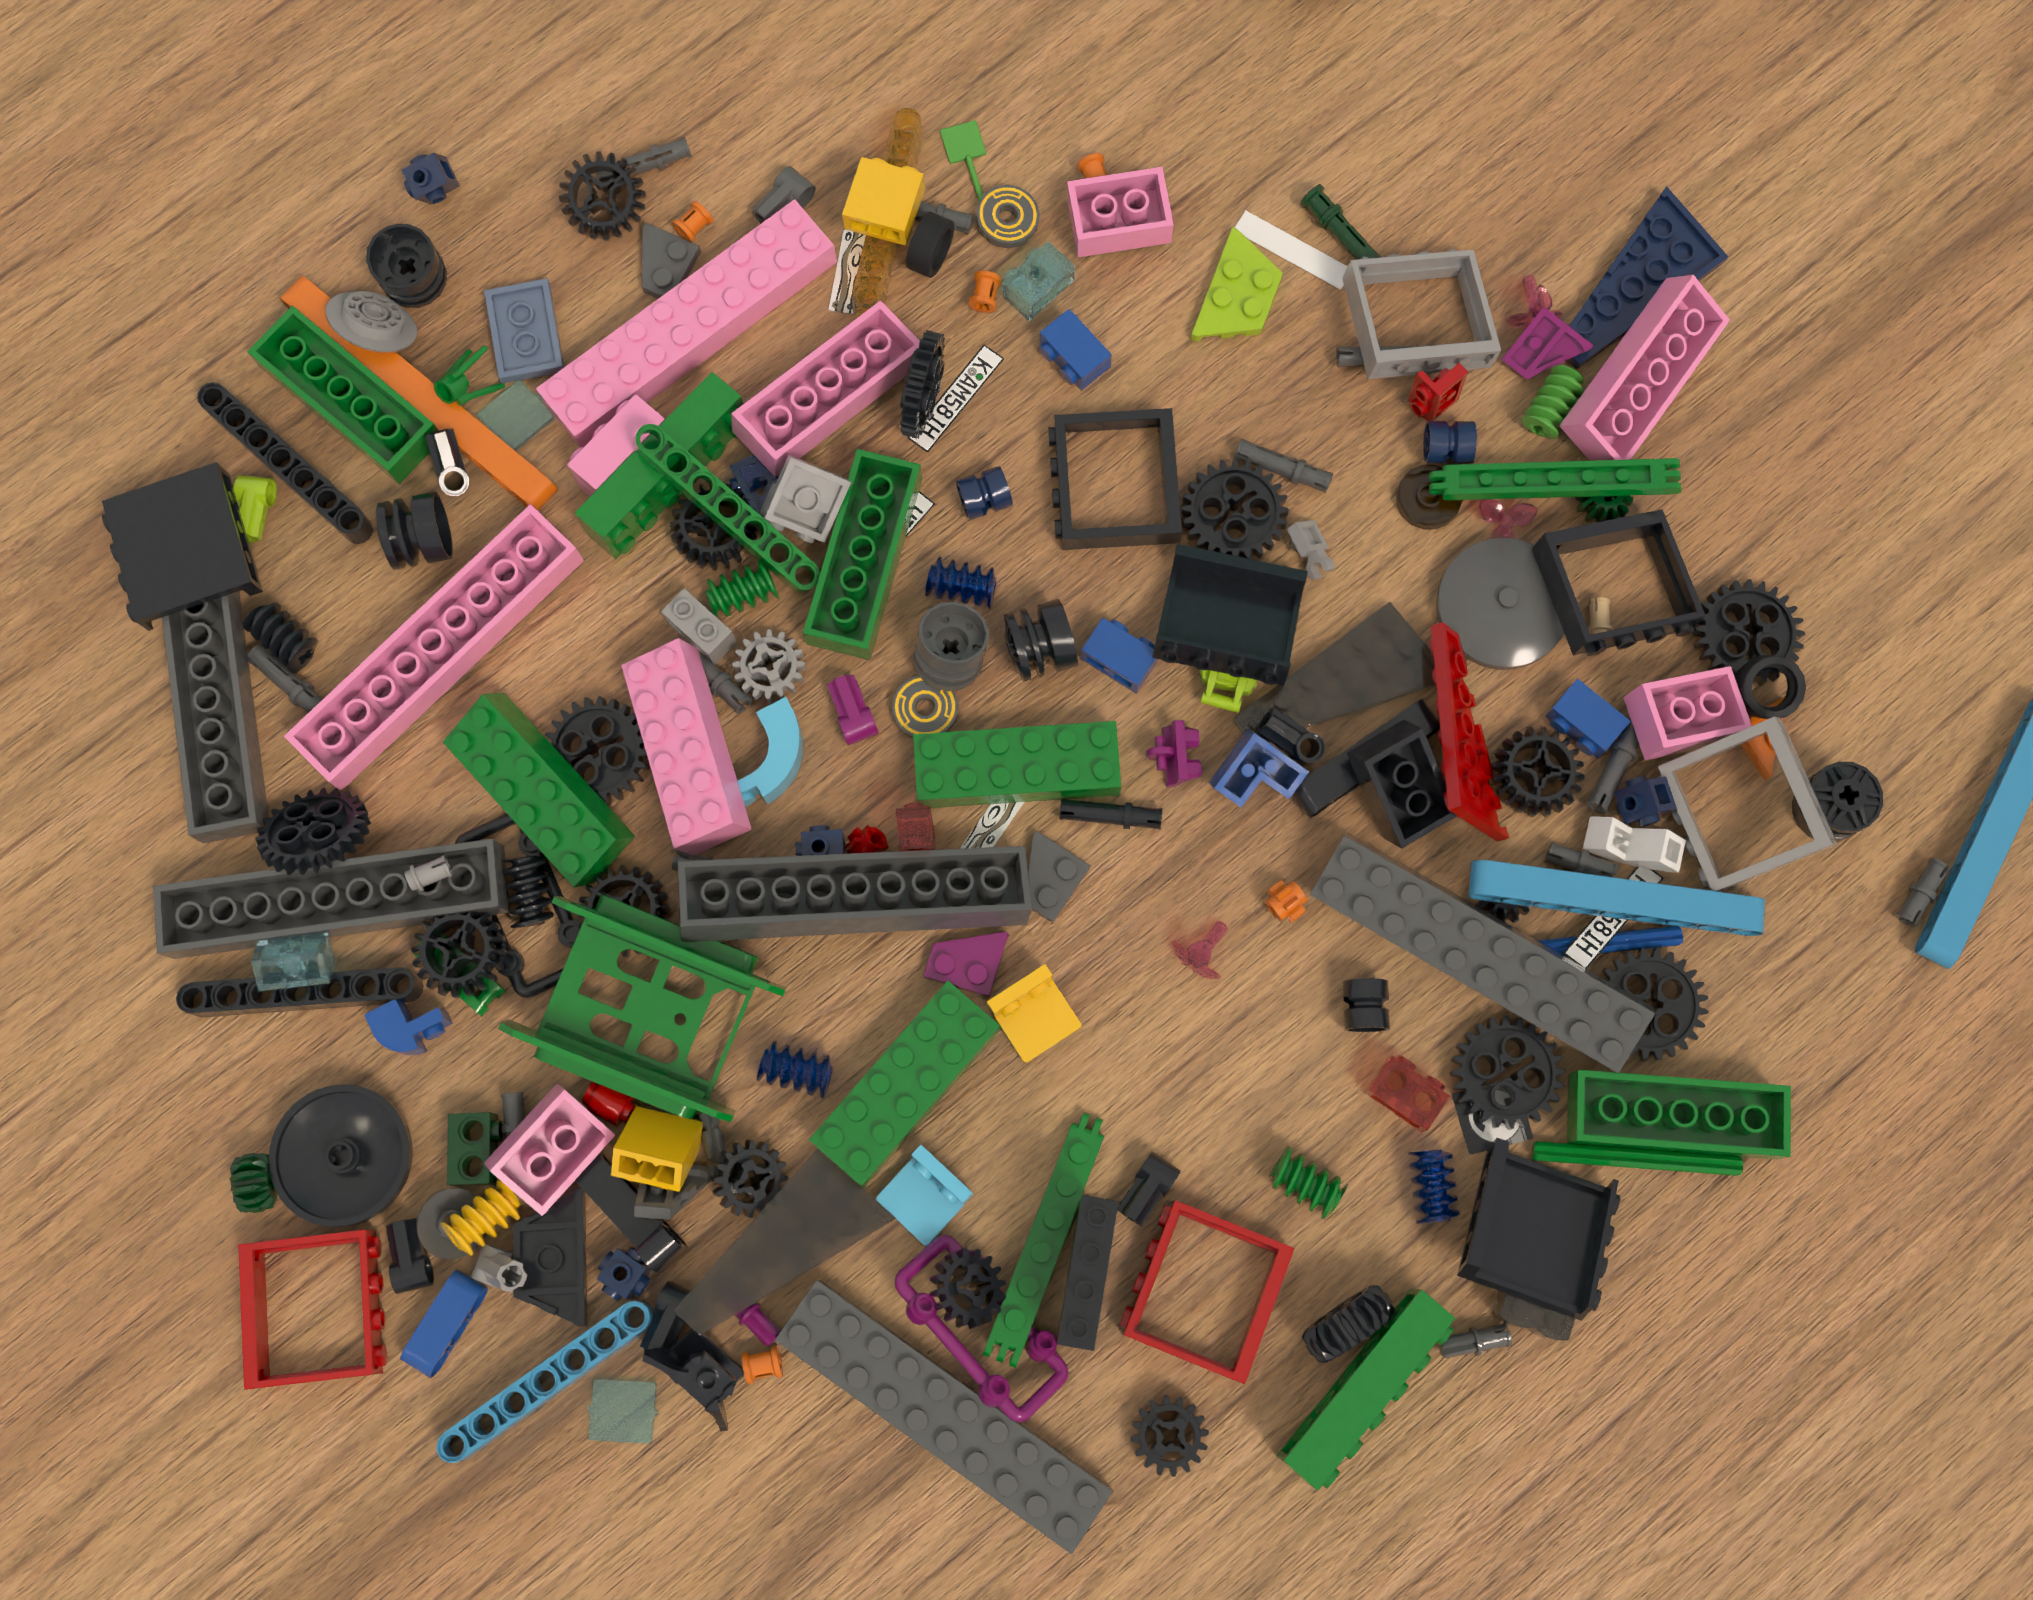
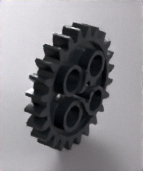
(922, 384)
(1213, 492)
(1717, 629)
(587, 723)
(313, 831)
(1682, 1008)
(1491, 1046)

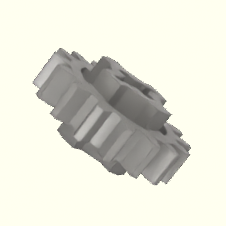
(757, 671)

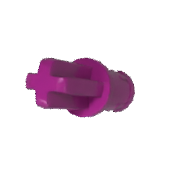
(759, 1324)

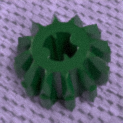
(1604, 507)
(252, 1183)

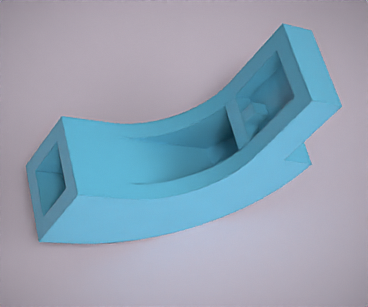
(783, 754)

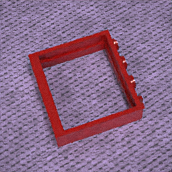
(254, 1308)
(1261, 1311)

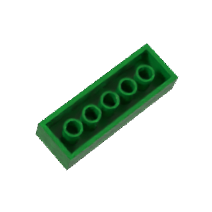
(344, 394)
(636, 491)
(863, 555)
(1017, 764)
(538, 789)
(905, 1084)
(1679, 1114)
(1366, 1388)

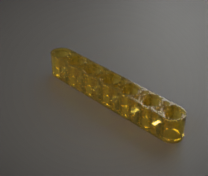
(883, 257)

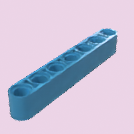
(531, 1389)

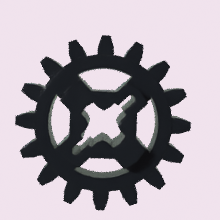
(742, 1165)
(972, 1273)
(1159, 1449)

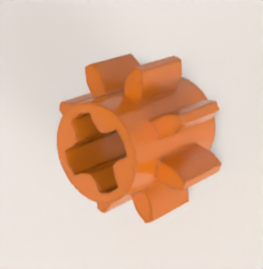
(1286, 901)

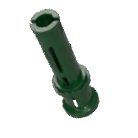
(1331, 217)

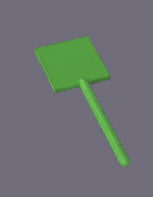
(962, 144)

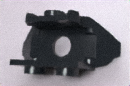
(701, 1370)

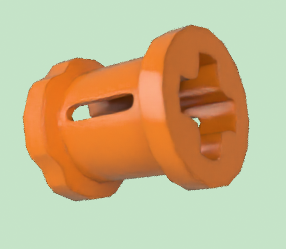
(1092, 165)
(692, 221)
(985, 291)
(762, 1364)

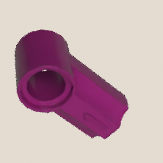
(854, 716)

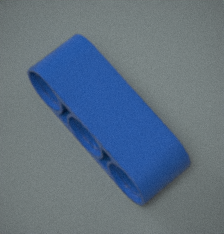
(444, 1323)

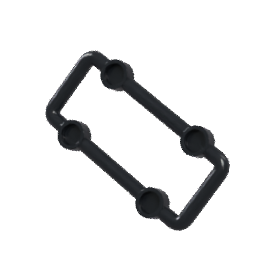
(567, 931)

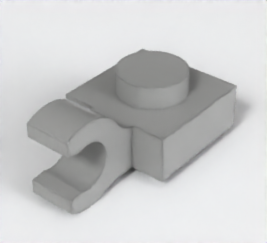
(1311, 544)

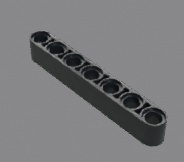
(276, 451)
(283, 1000)

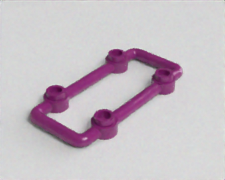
(993, 1389)

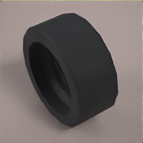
(930, 244)
(1795, 683)

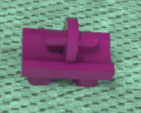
(1172, 756)

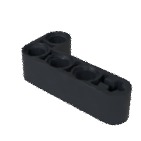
(653, 1238)

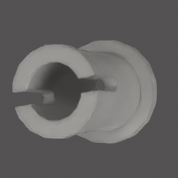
(428, 873)

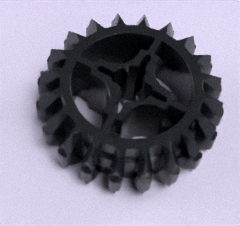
(613, 185)
(688, 522)
(1532, 797)
(631, 897)
(455, 963)
(1348, 1323)

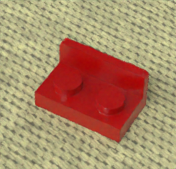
(1433, 397)

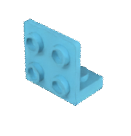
(924, 1196)

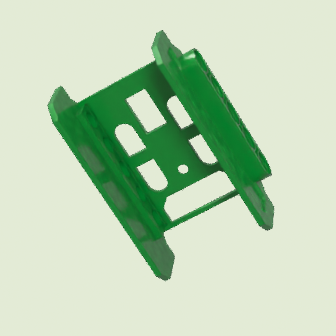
(565, 1029)

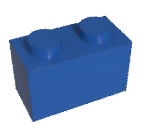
(1074, 350)
(1119, 654)
(1587, 719)

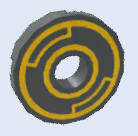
(1007, 199)
(910, 694)

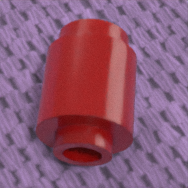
(608, 1104)

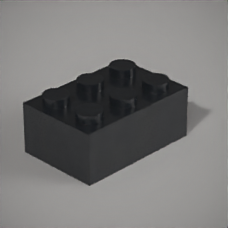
(1401, 783)

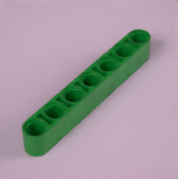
(720, 492)

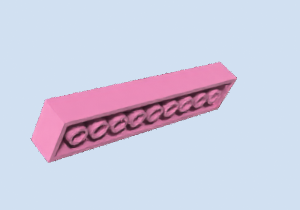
(690, 322)
(434, 648)

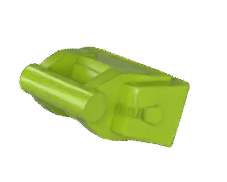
(1238, 685)

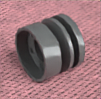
(950, 646)

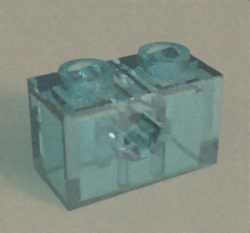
(1034, 295)
(293, 961)

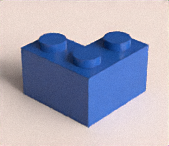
(1254, 762)

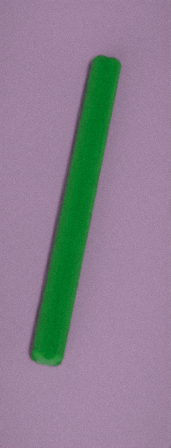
(1637, 1158)

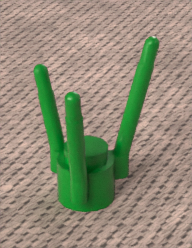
(454, 383)

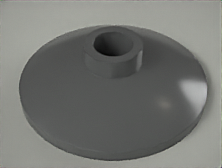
(433, 1213)

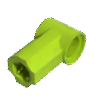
(254, 498)

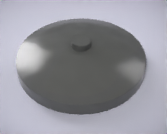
(1499, 604)

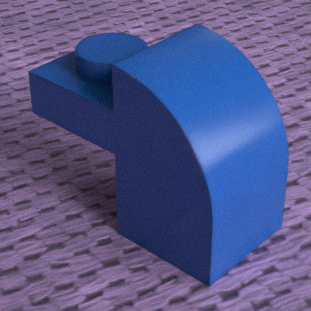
(400, 1033)

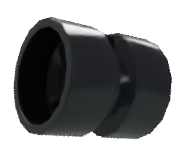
(1366, 1005)

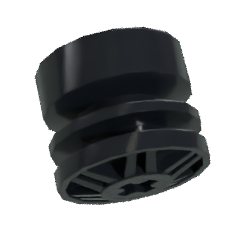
(405, 249)
(407, 532)
(1040, 640)
(1850, 782)

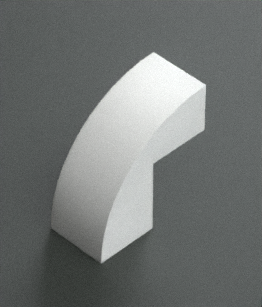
(1634, 846)

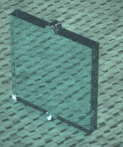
(516, 415)
(622, 1411)

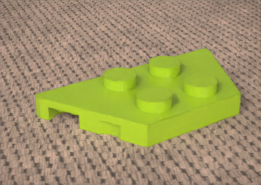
(1238, 292)

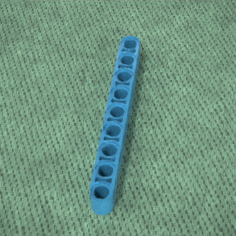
(1982, 851)
(1616, 898)

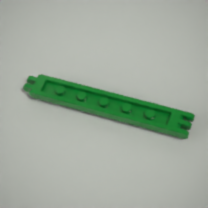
(1557, 479)
(1045, 1240)

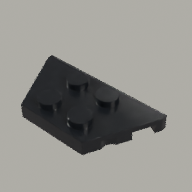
(555, 1258)

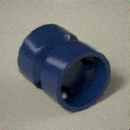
(1451, 442)
(984, 493)

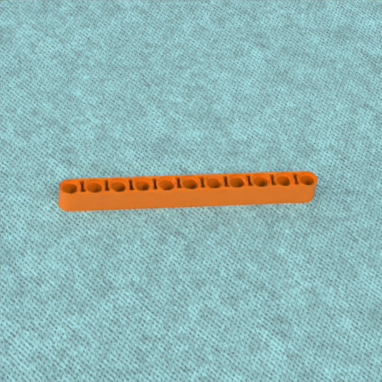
(473, 438)

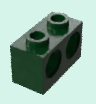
(463, 1150)

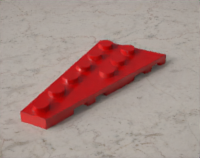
(1463, 743)

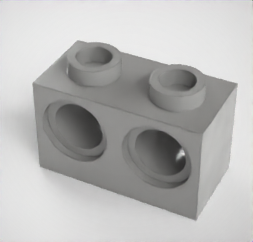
(699, 626)

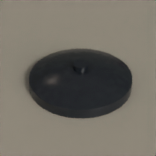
(340, 1156)

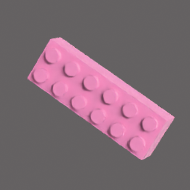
(1645, 371)
(826, 388)
(686, 747)

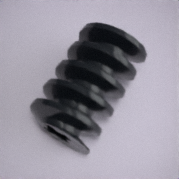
(281, 636)
(528, 891)

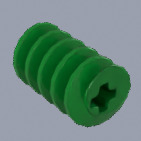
(740, 589)
(1307, 1182)

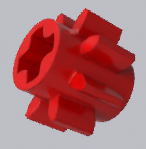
(866, 841)

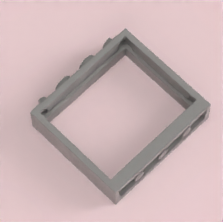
(1433, 358)
(1799, 784)

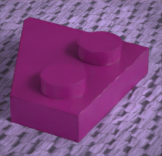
(1544, 345)
(967, 962)

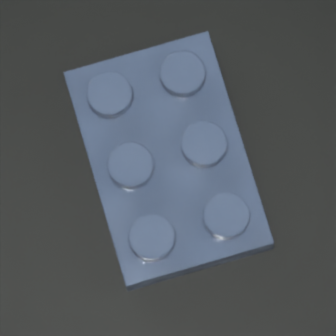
(524, 330)

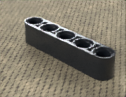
(1338, 776)

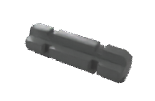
(712, 1141)

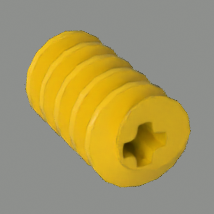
(482, 1217)

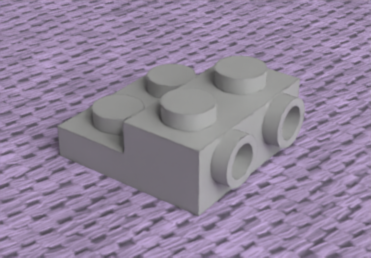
(805, 500)

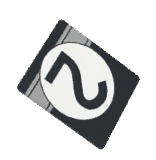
(1481, 1135)

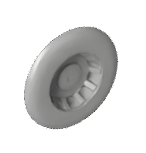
(371, 321)

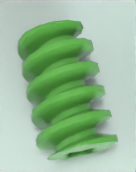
(1553, 401)

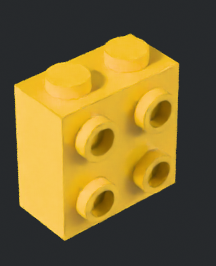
(883, 200)
(656, 1149)

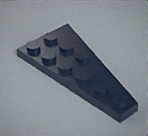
(1661, 247)

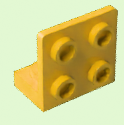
(1034, 1014)

